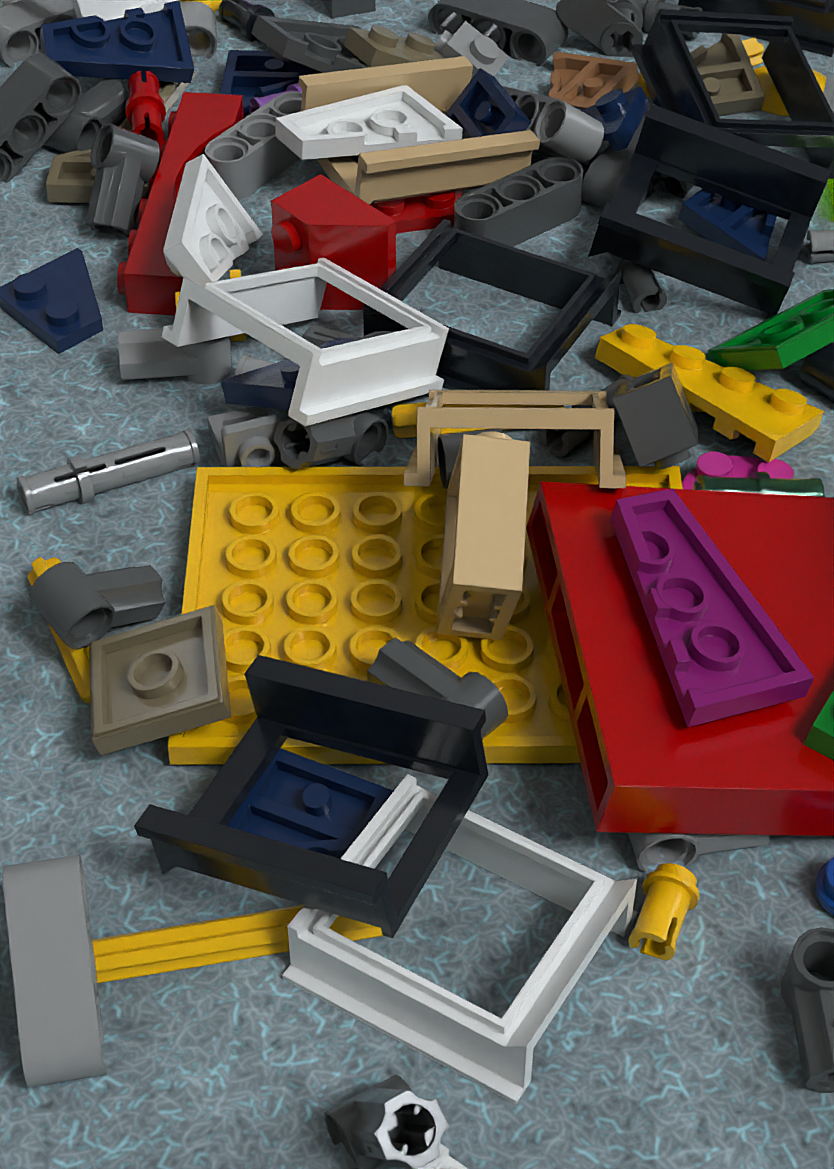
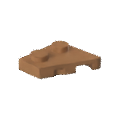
(585, 79)

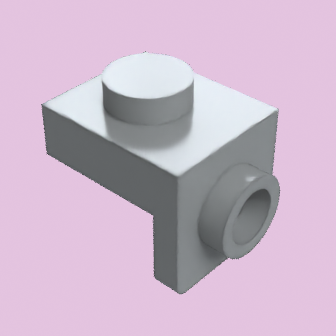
(473, 45)
(245, 438)

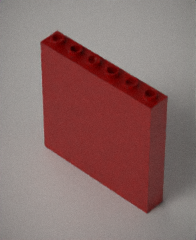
(628, 728)

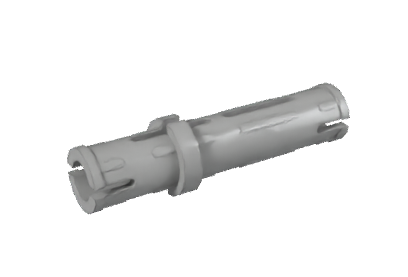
(102, 473)

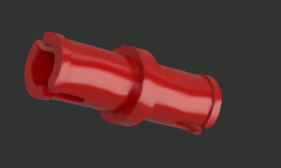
(145, 107)

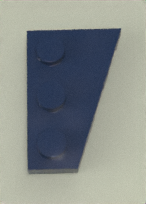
(122, 45)

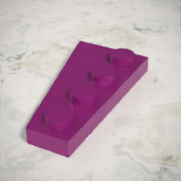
(704, 619)

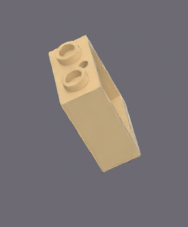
(484, 536)

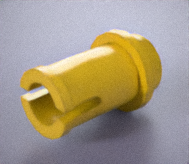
(669, 896)

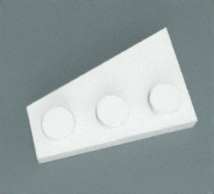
(366, 124)
(206, 226)

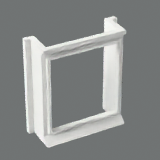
(329, 379)
(428, 1017)

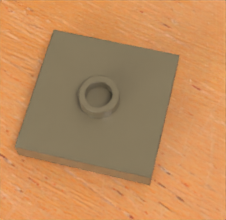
(158, 680)

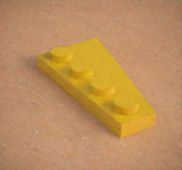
(730, 394)

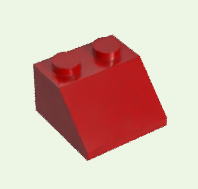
(335, 225)

